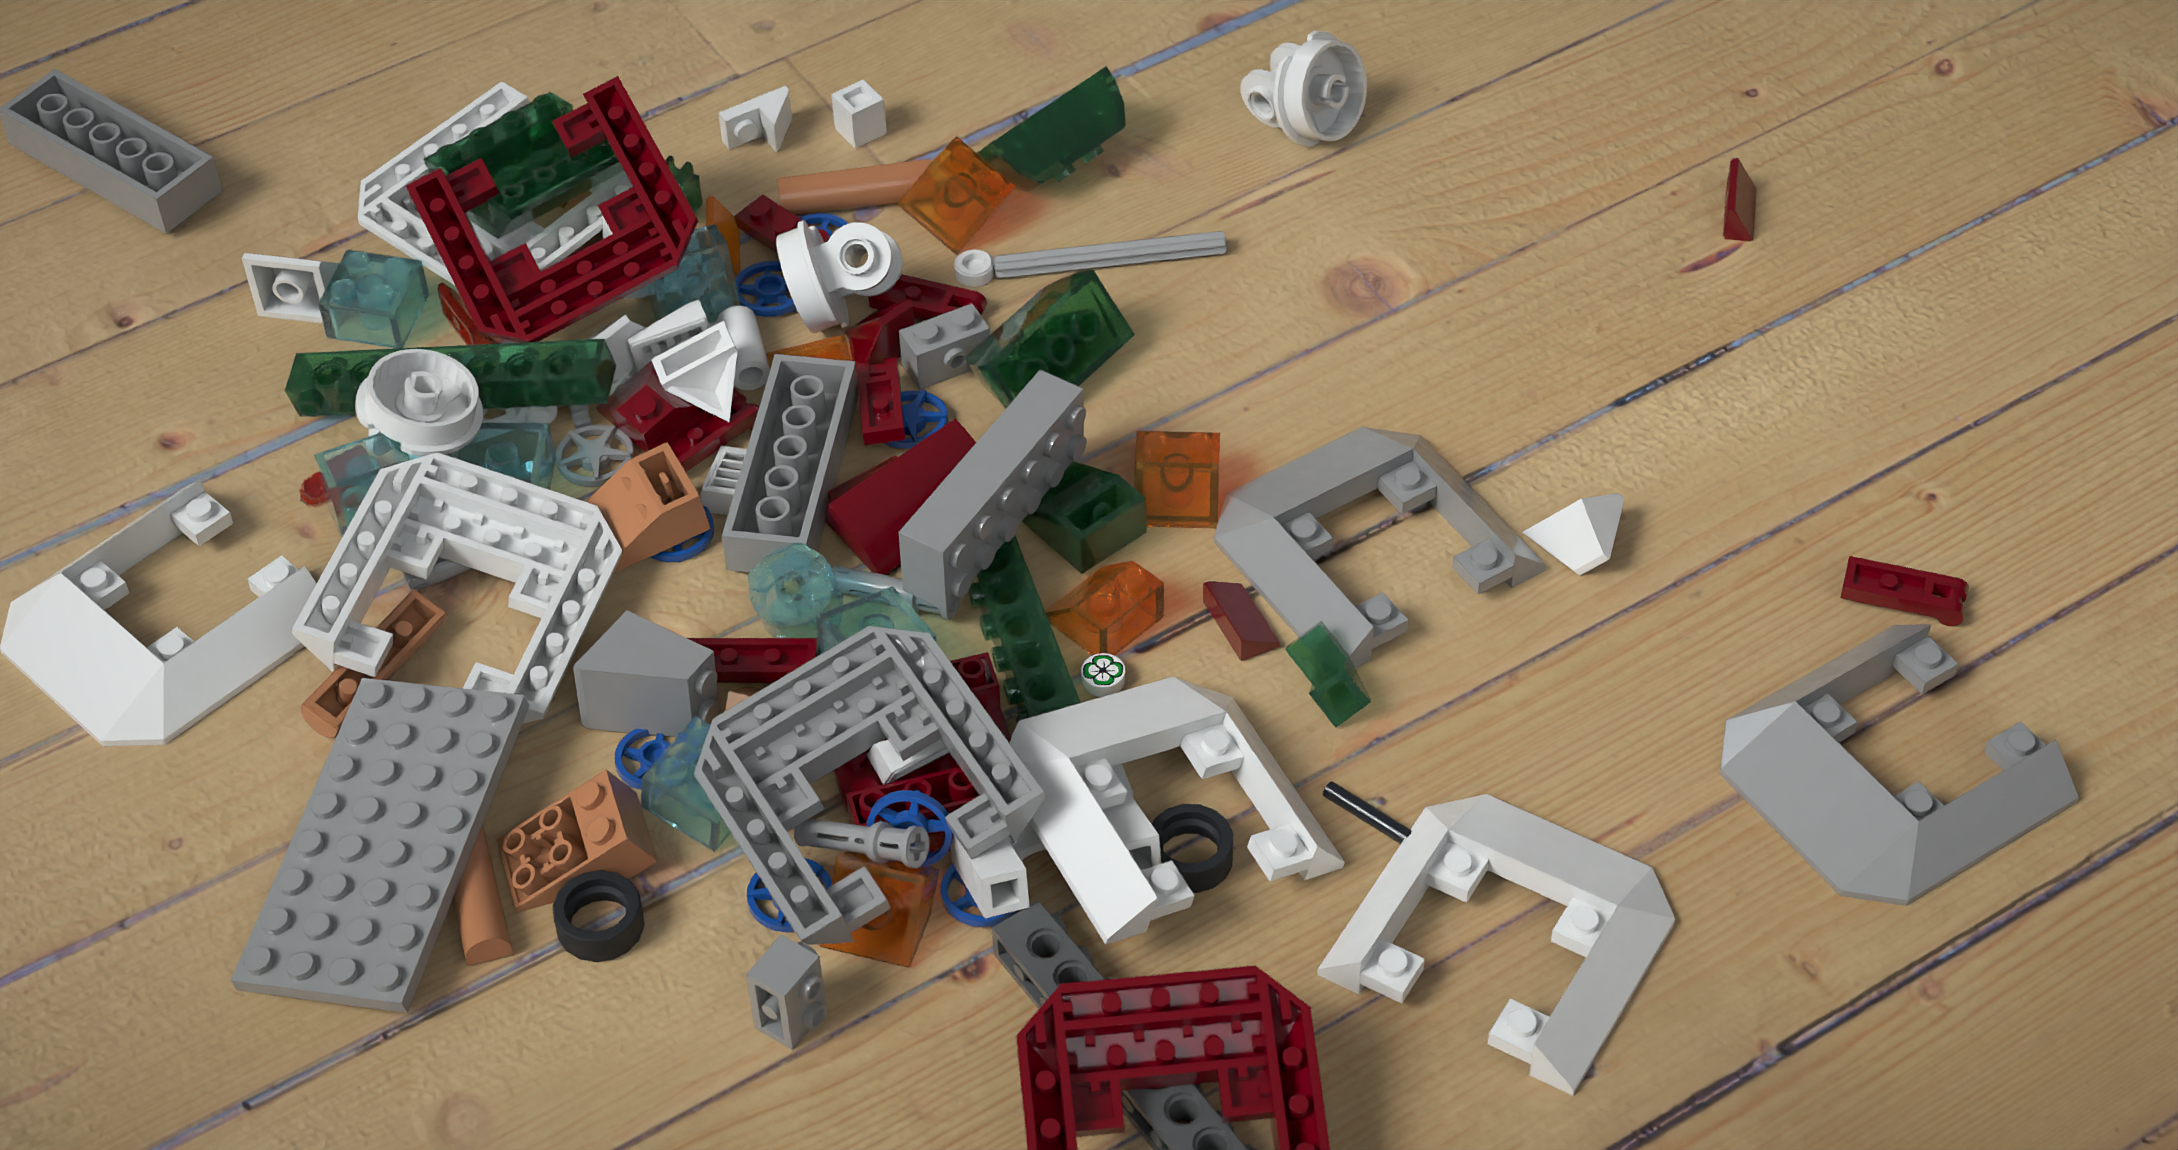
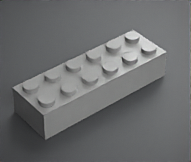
(111, 150)
(791, 458)
(992, 490)

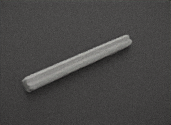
(1110, 254)

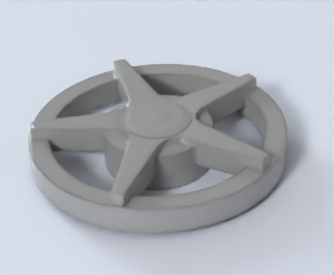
(592, 454)

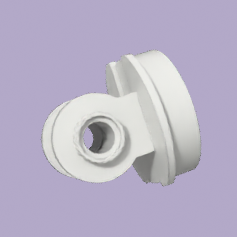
(1310, 91)
(827, 272)
(421, 402)

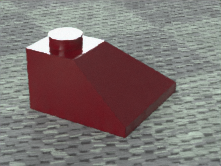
(645, 408)

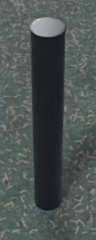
(1366, 812)

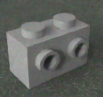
(787, 991)

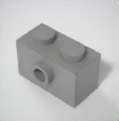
(939, 345)

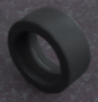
(1204, 822)
(591, 888)

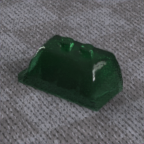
(1059, 134)
(1061, 330)

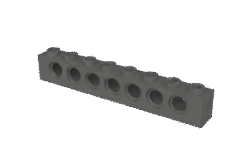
(1020, 946)

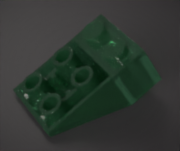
(1089, 515)

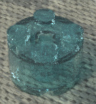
(790, 573)

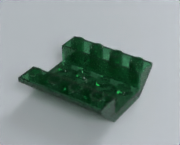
(526, 165)

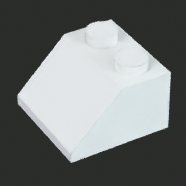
(287, 285)

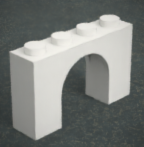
(1000, 879)

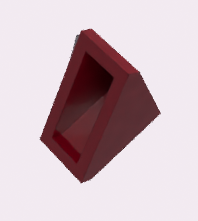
(878, 333)

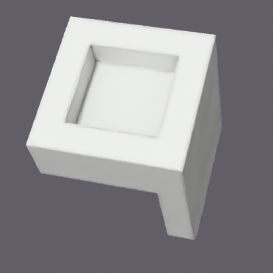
(859, 114)

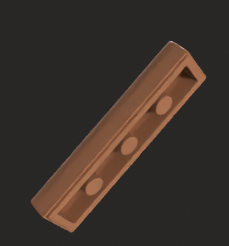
(849, 187)
(411, 624)
(480, 908)

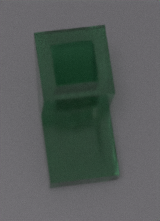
(1330, 670)

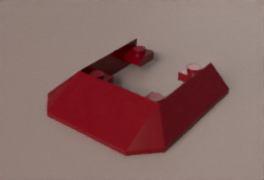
(510, 293)
(1167, 1033)

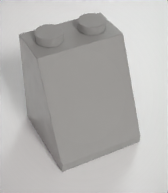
(645, 680)

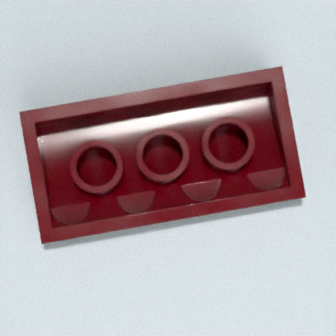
(882, 504)

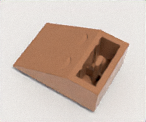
(650, 505)
(580, 833)

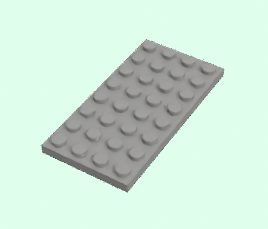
(381, 845)

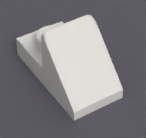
(761, 116)

